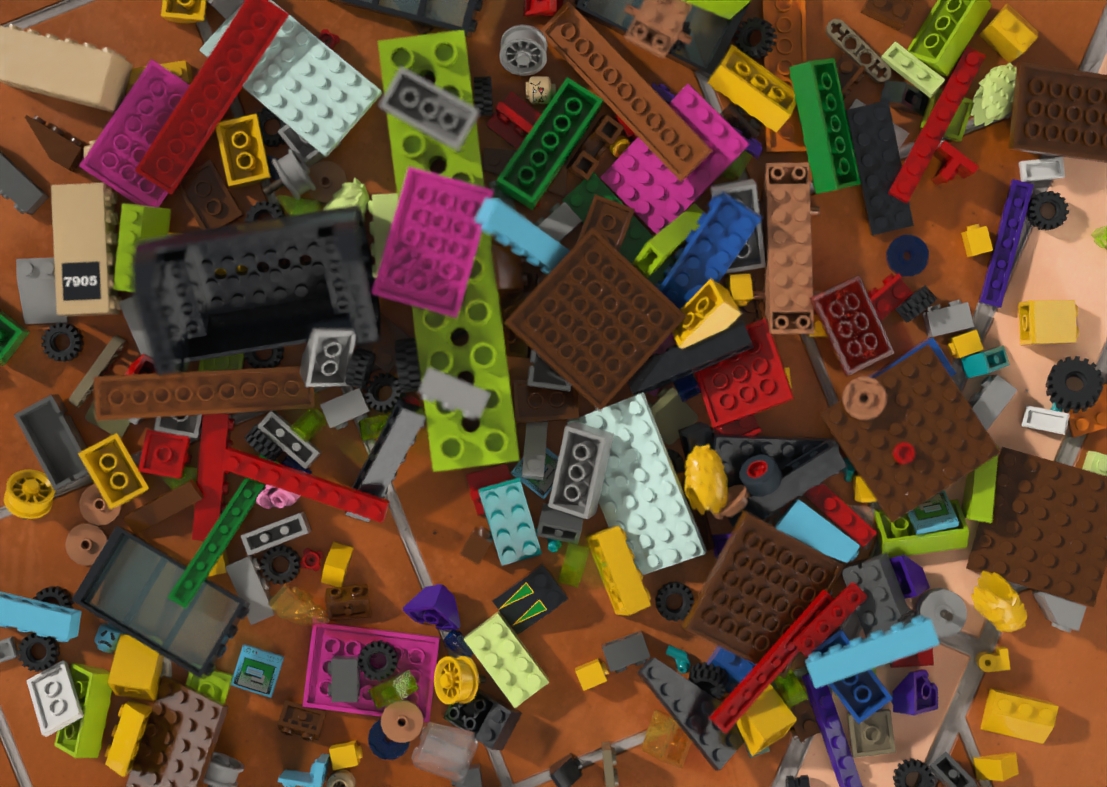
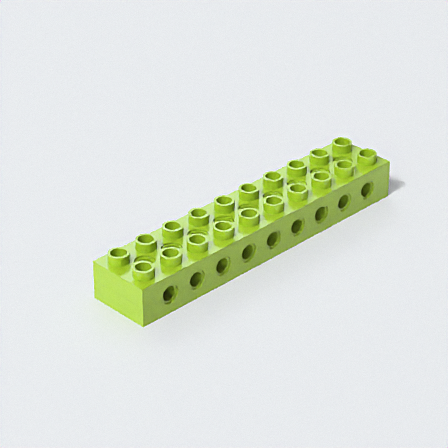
(485, 354)

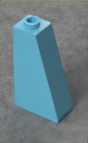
(815, 531)

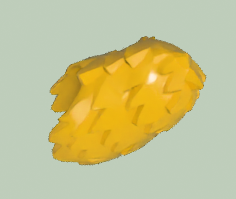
(705, 480)
(999, 602)

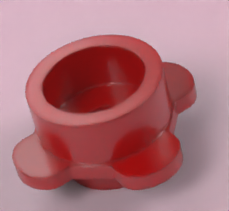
(326, 35)
(306, 563)

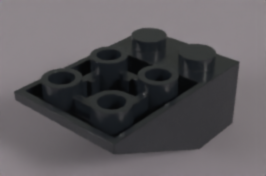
(486, 717)

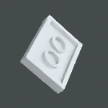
(54, 698)

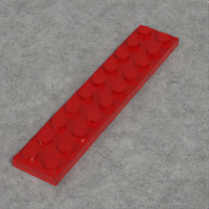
(211, 93)

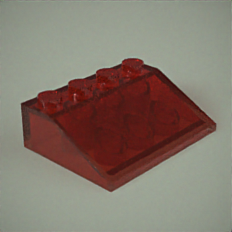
(852, 325)

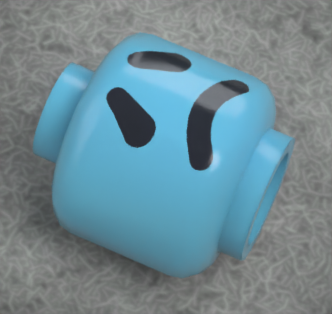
(107, 637)

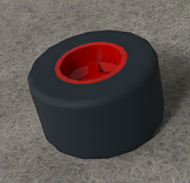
(760, 475)

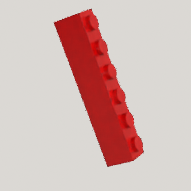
(211, 478)

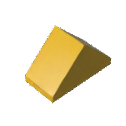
(336, 564)
(996, 767)

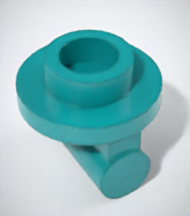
(848, 471)

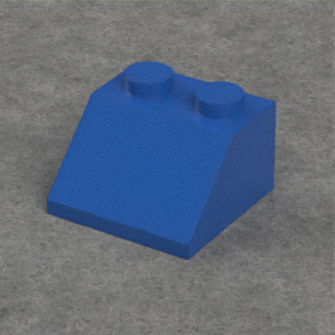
(734, 665)

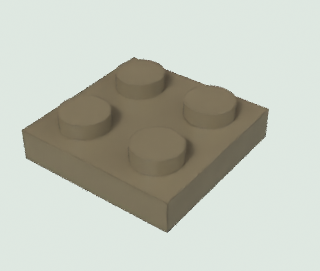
(872, 735)
(609, 760)

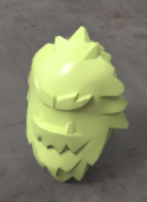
(994, 95)
(350, 194)

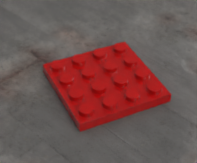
(746, 381)

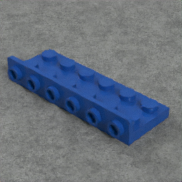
(709, 248)

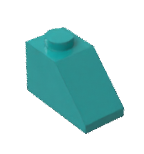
(985, 362)

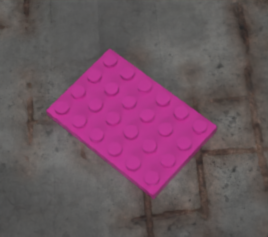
(133, 132)
(652, 188)
(431, 242)
(414, 653)

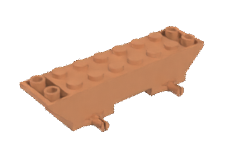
(658, 25)
(787, 249)

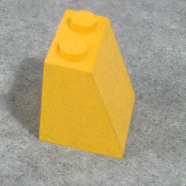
(1009, 33)
(1047, 322)
(135, 670)
(765, 721)

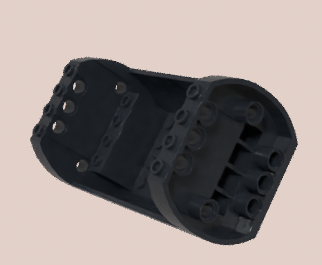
(205, 315)

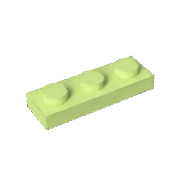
(912, 69)

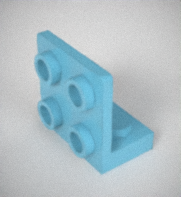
(315, 778)

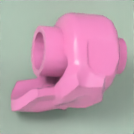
(276, 497)

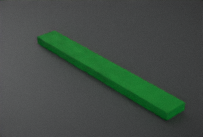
(216, 542)

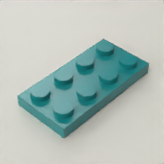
(510, 521)

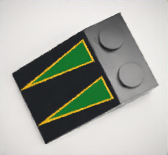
(530, 598)

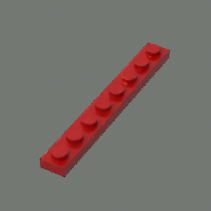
(936, 124)
(305, 484)
(767, 668)

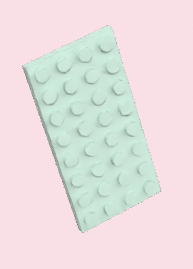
(307, 85)
(643, 488)

